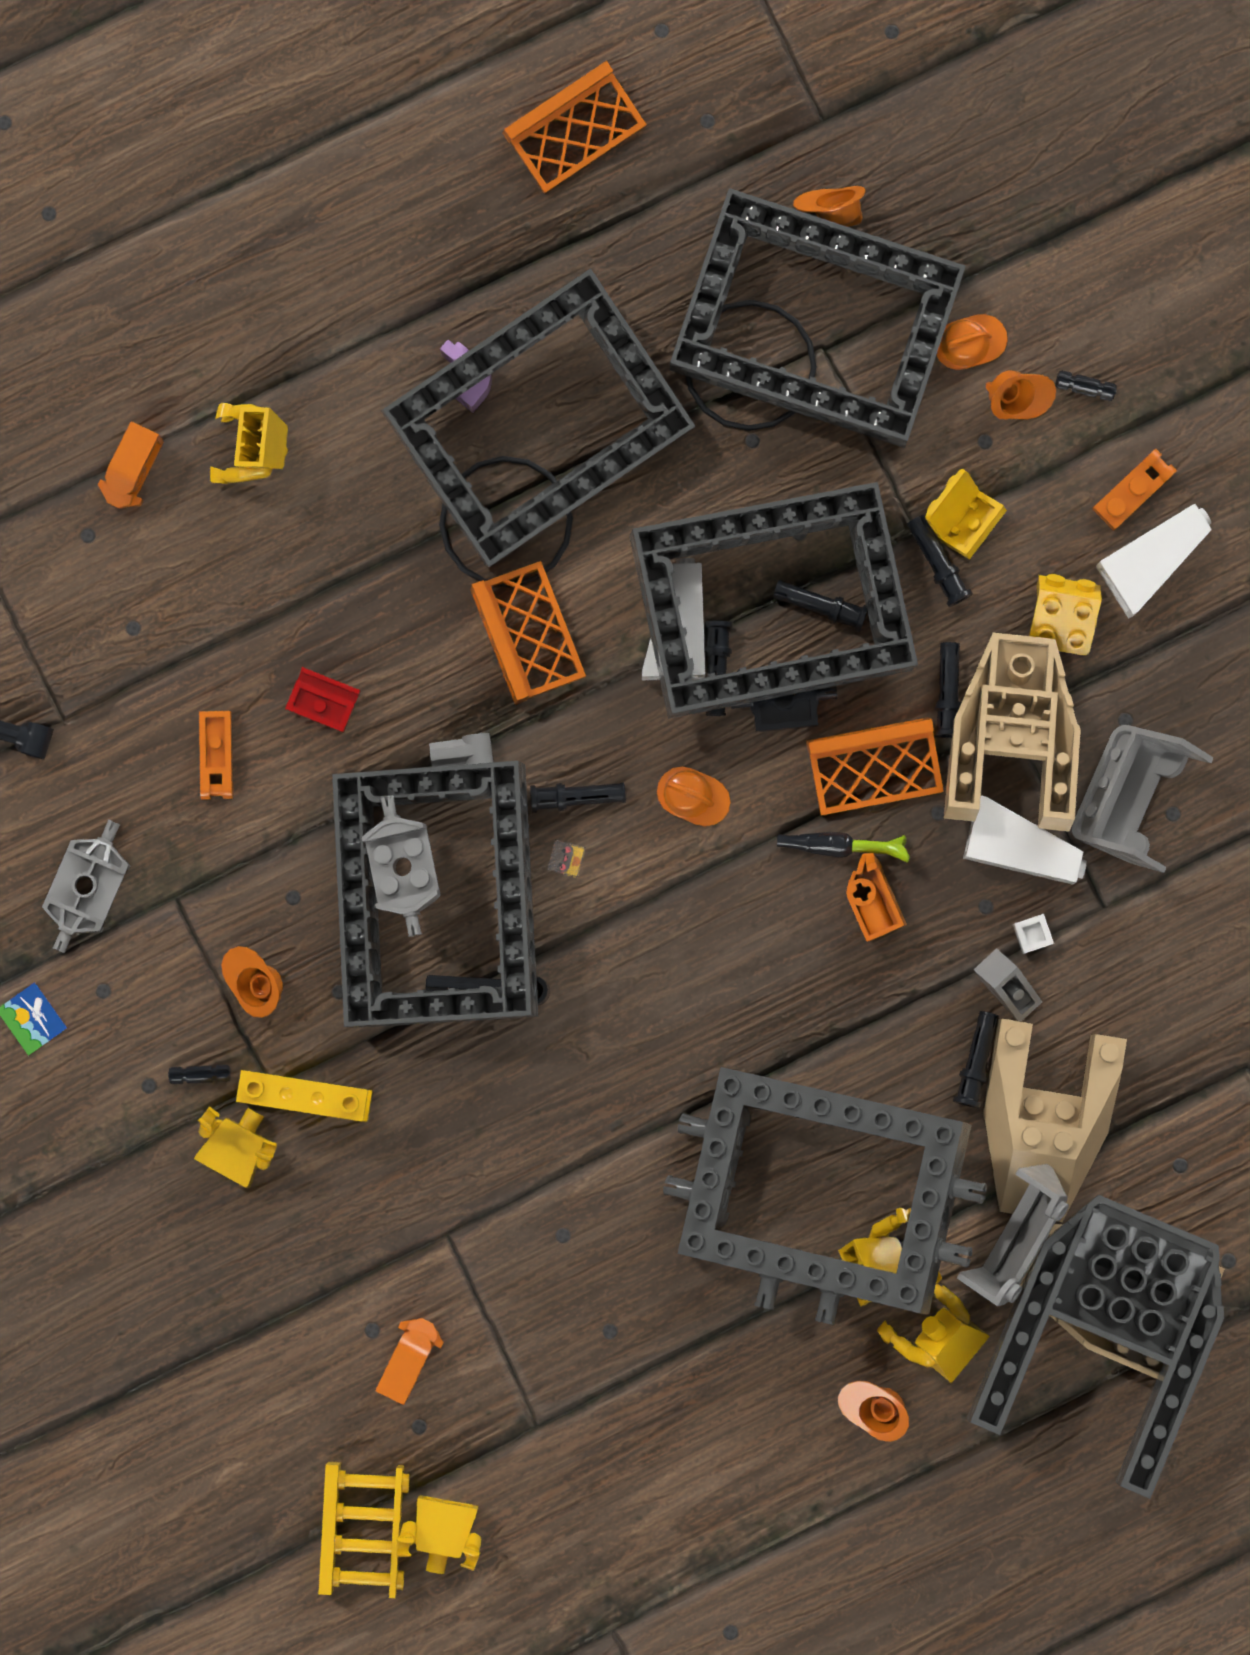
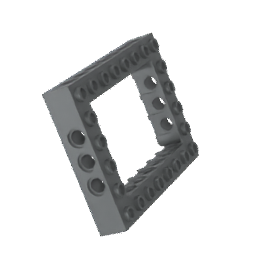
(839, 245)
(664, 412)
(853, 507)
(359, 919)

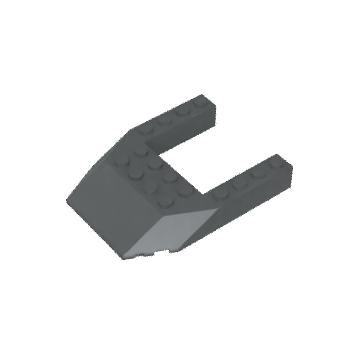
(1130, 1285)

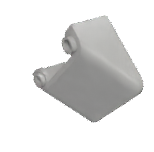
(1022, 1237)

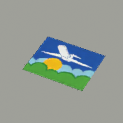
(31, 1019)

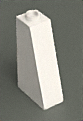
(1149, 561)
(687, 586)
(1019, 845)

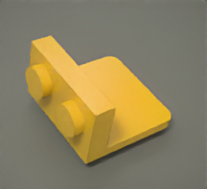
(963, 515)
(1066, 612)

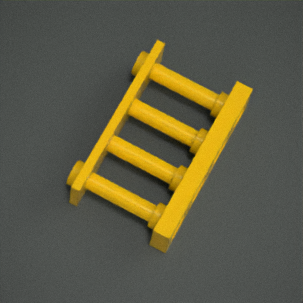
(304, 1096)
(334, 1544)

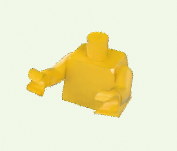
(258, 444)
(234, 1146)
(878, 1249)
(946, 1339)
(443, 1532)

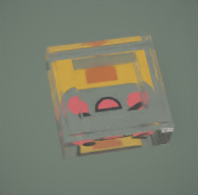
(566, 858)

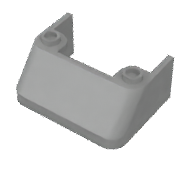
(1124, 789)

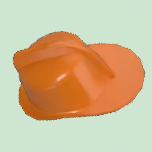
(834, 205)
(972, 342)
(1020, 395)
(693, 796)
(252, 981)
(874, 1409)

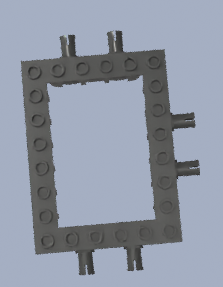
(929, 1216)

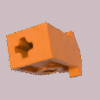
(130, 466)
(881, 911)
(408, 1359)

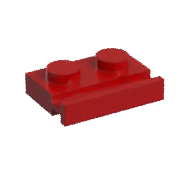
(322, 700)

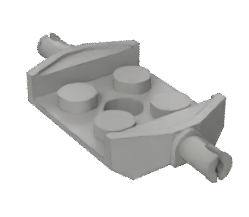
(386, 845)
(85, 912)

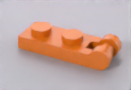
(1133, 490)
(216, 753)

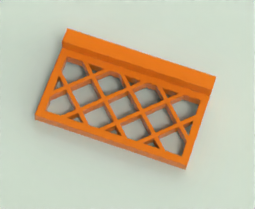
(558, 105)
(502, 642)
(868, 739)

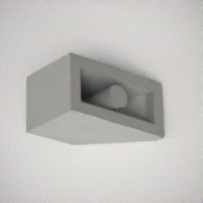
(1008, 985)

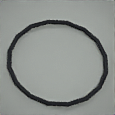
(812, 370)
(511, 460)

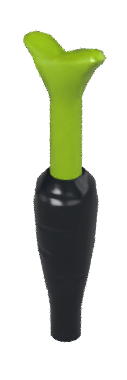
(842, 845)

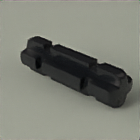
(1086, 385)
(199, 1074)

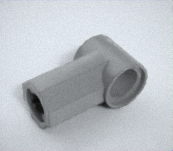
(468, 750)

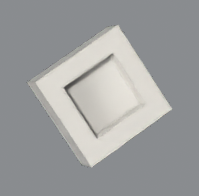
(1033, 933)

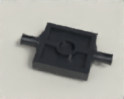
(788, 711)

